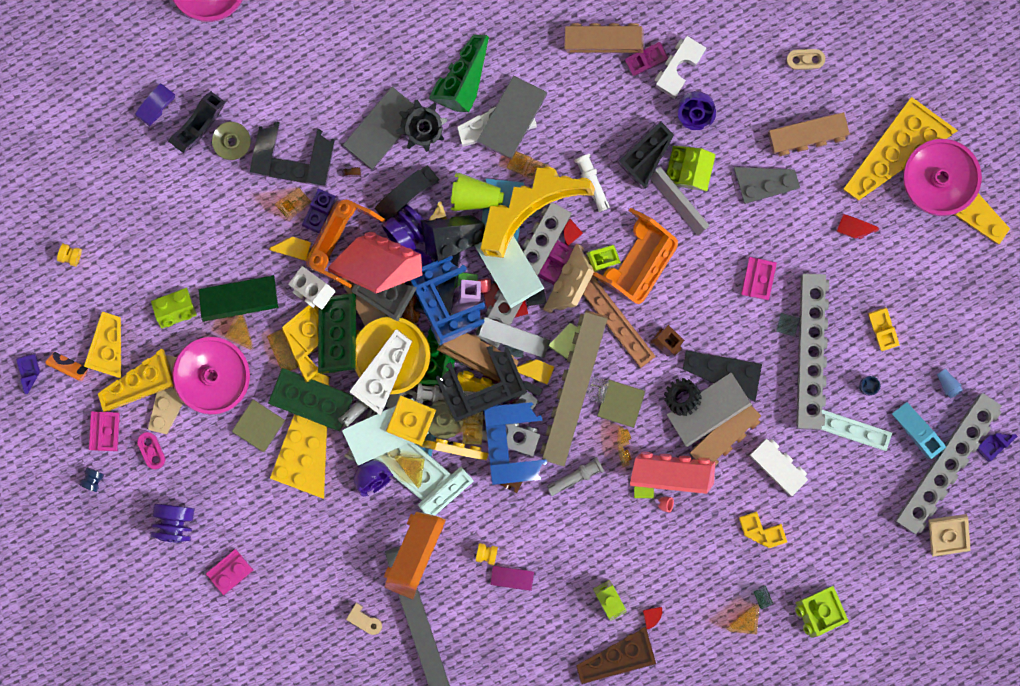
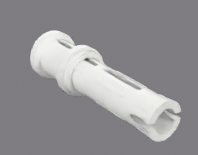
(590, 172)

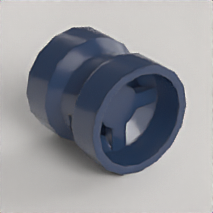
(870, 383)
(91, 479)

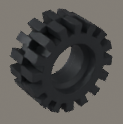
(675, 390)

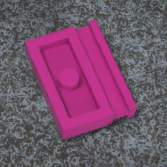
(759, 278)
(104, 431)
(229, 572)

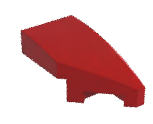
(855, 227)

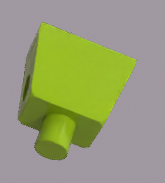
(610, 600)

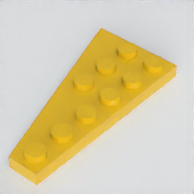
(889, 156)
(303, 454)

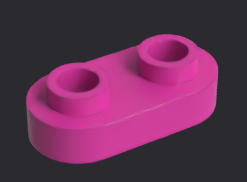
(152, 450)

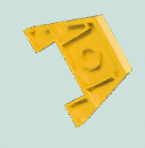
(302, 339)

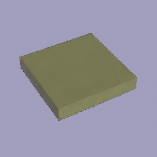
(621, 404)
(258, 425)

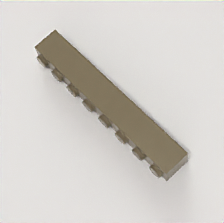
(575, 387)

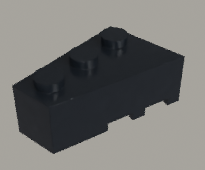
(644, 155)
(451, 235)

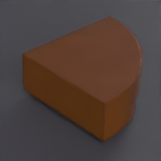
(353, 172)

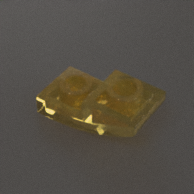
(525, 165)
(282, 350)
(473, 429)
(623, 438)

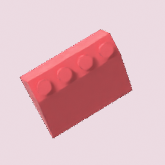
(377, 263)

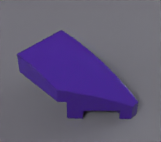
(29, 370)
(995, 444)

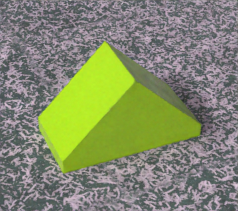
(603, 258)

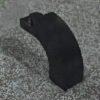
(198, 123)
(406, 192)

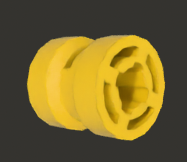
(69, 255)
(487, 554)

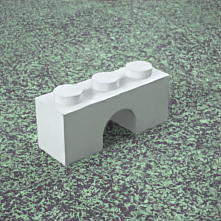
(688, 52)

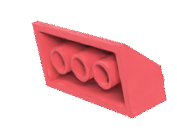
(673, 473)

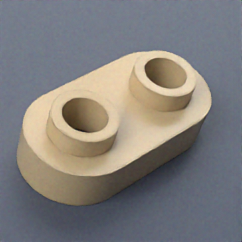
(805, 59)

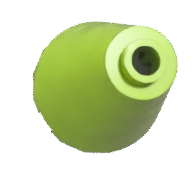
(474, 194)

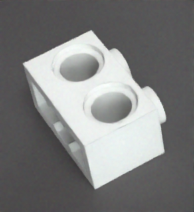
(312, 288)

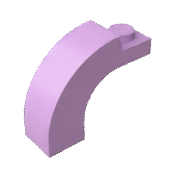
(466, 295)

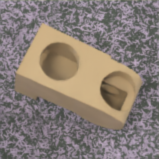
(369, 624)

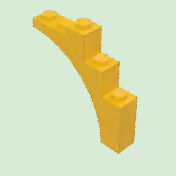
(547, 188)

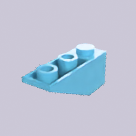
(919, 431)

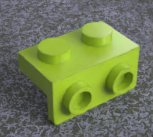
(173, 308)

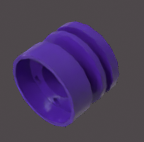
(406, 229)
(172, 522)

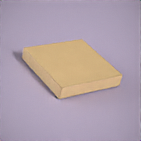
(949, 535)

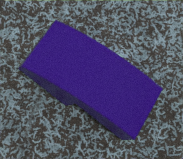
(153, 105)
(318, 210)

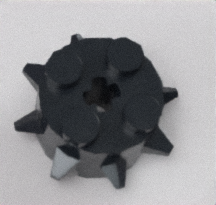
(410, 125)

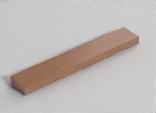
(618, 323)

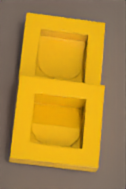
(883, 329)

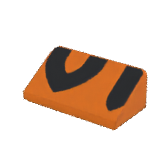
(67, 366)

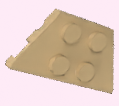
(571, 282)

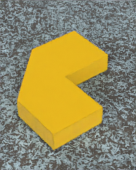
(753, 530)

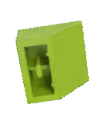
(690, 167)

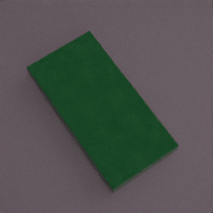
(238, 298)
(337, 334)
(310, 400)

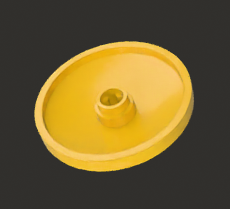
(374, 337)

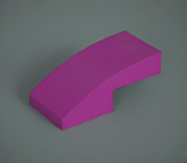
(648, 59)
(555, 262)
(512, 578)

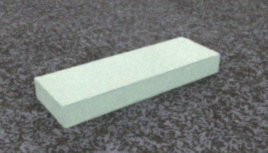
(446, 492)

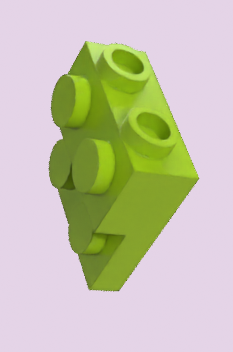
(821, 612)

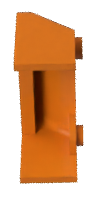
(329, 235)
(643, 262)
(414, 553)

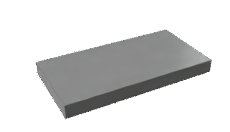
(717, 406)

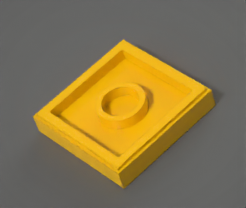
(411, 420)

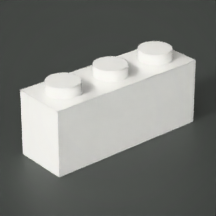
(779, 466)

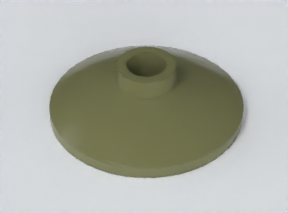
(226, 132)

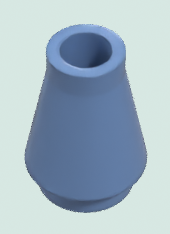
(949, 384)

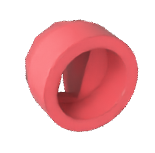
(485, 285)
(666, 503)

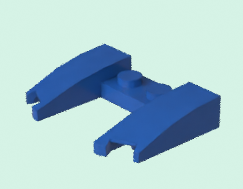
(442, 324)
(501, 469)

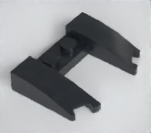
(314, 173)
(507, 389)

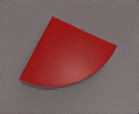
(571, 232)
(652, 616)

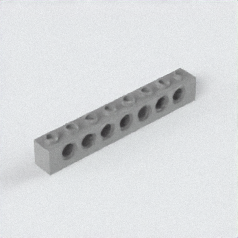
(561, 218)
(992, 411)
(803, 419)
(526, 447)

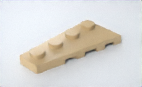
(165, 407)

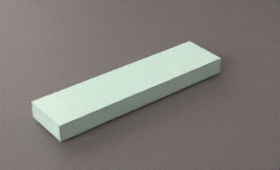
(856, 431)

